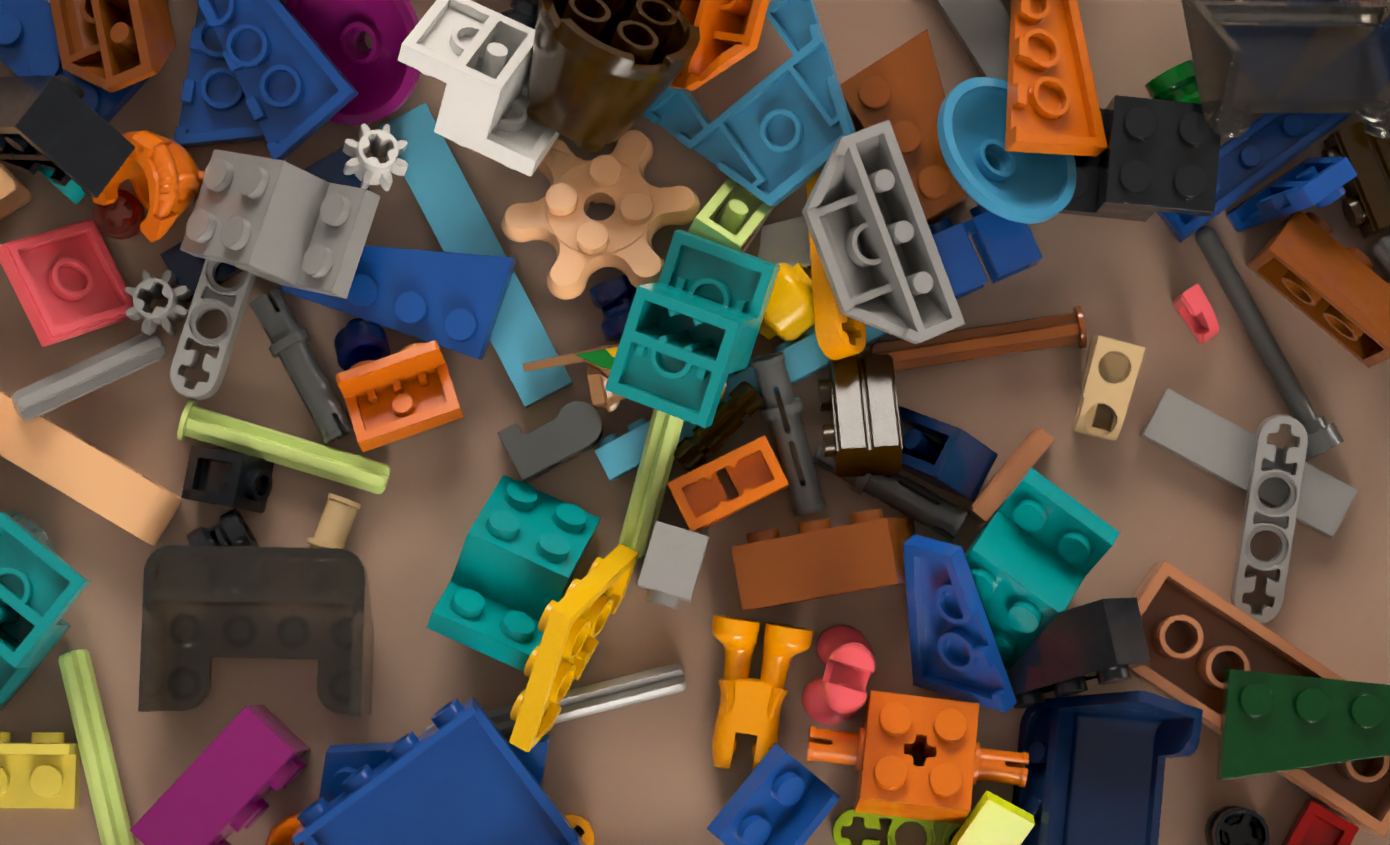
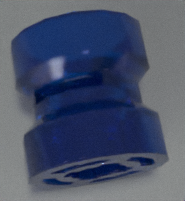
(615, 301)

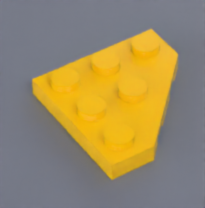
(568, 643)

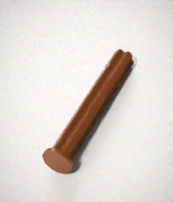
(987, 341)

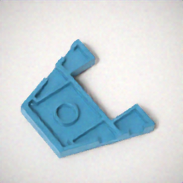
(780, 127)

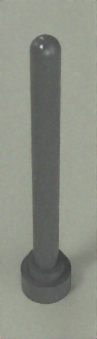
(1320, 433)

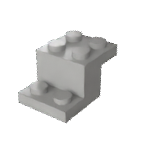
(280, 223)

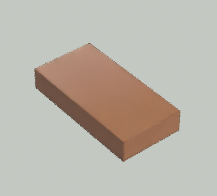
(1009, 475)

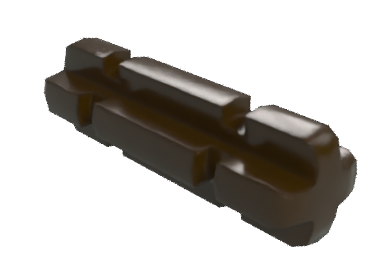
(727, 420)

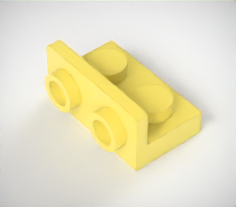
(39, 772)

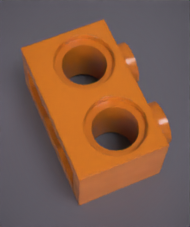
(728, 485)

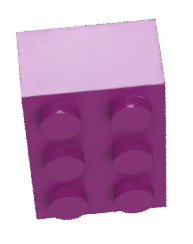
(226, 783)

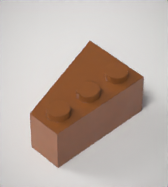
(821, 560)

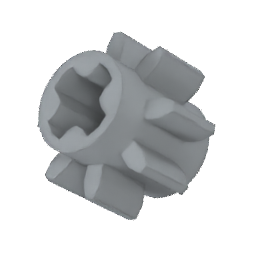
(158, 289)

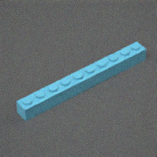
(801, 359)

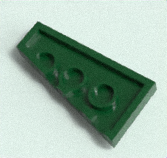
(1298, 722)

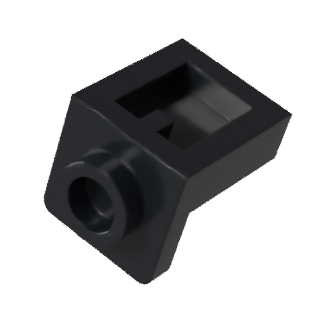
(228, 479)

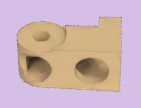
(1107, 387)

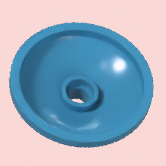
(1008, 184)

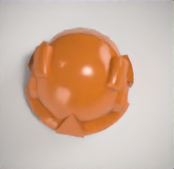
(162, 178)

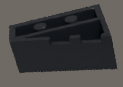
(54, 129)

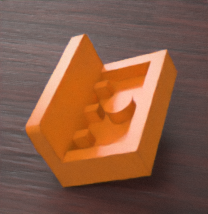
(399, 395)

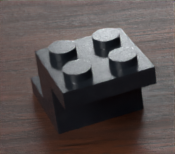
(1155, 161)

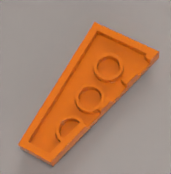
(1051, 82)

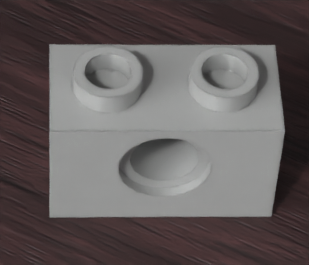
(672, 565)

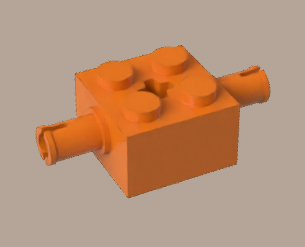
(947, 740)

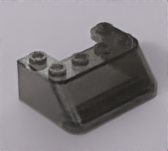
(254, 606)

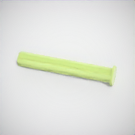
(283, 449)
(651, 481)
(95, 748)

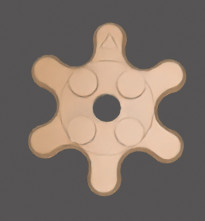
(589, 244)

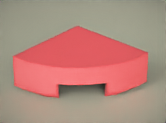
(1197, 313)

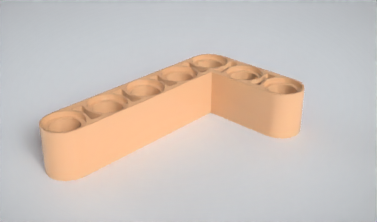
(86, 473)

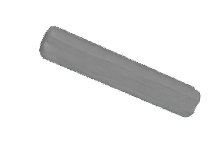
(87, 376)

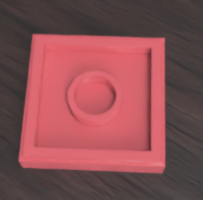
(66, 281)

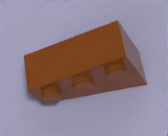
(909, 94)

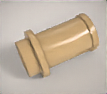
(334, 523)

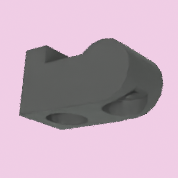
(573, 432)

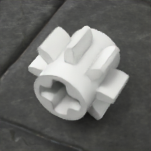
(380, 144)

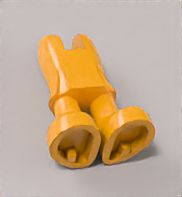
(747, 702)

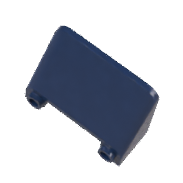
(1101, 765)

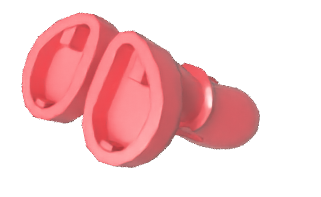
(843, 686)

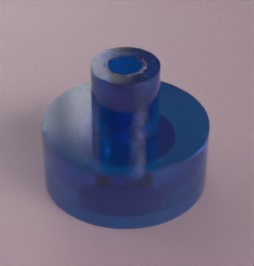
(360, 342)

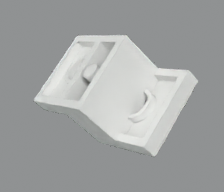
(486, 75)

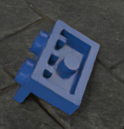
(775, 804)

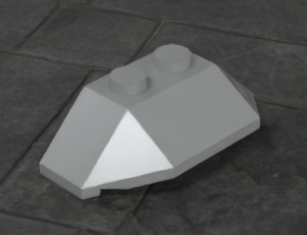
(879, 240)

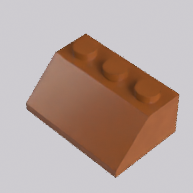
(1328, 285)

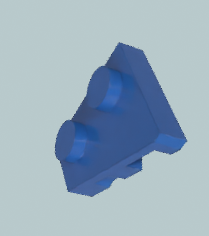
(1309, 183)

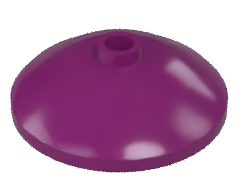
(375, 72)

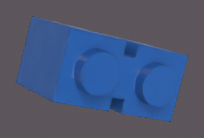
(1001, 243)

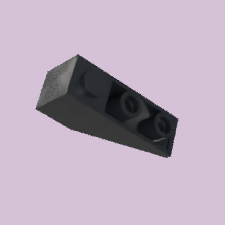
(1079, 646)

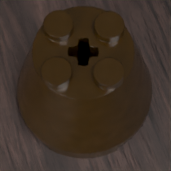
(604, 64)

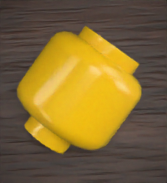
(790, 304)

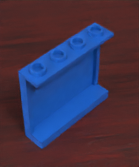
(441, 789)

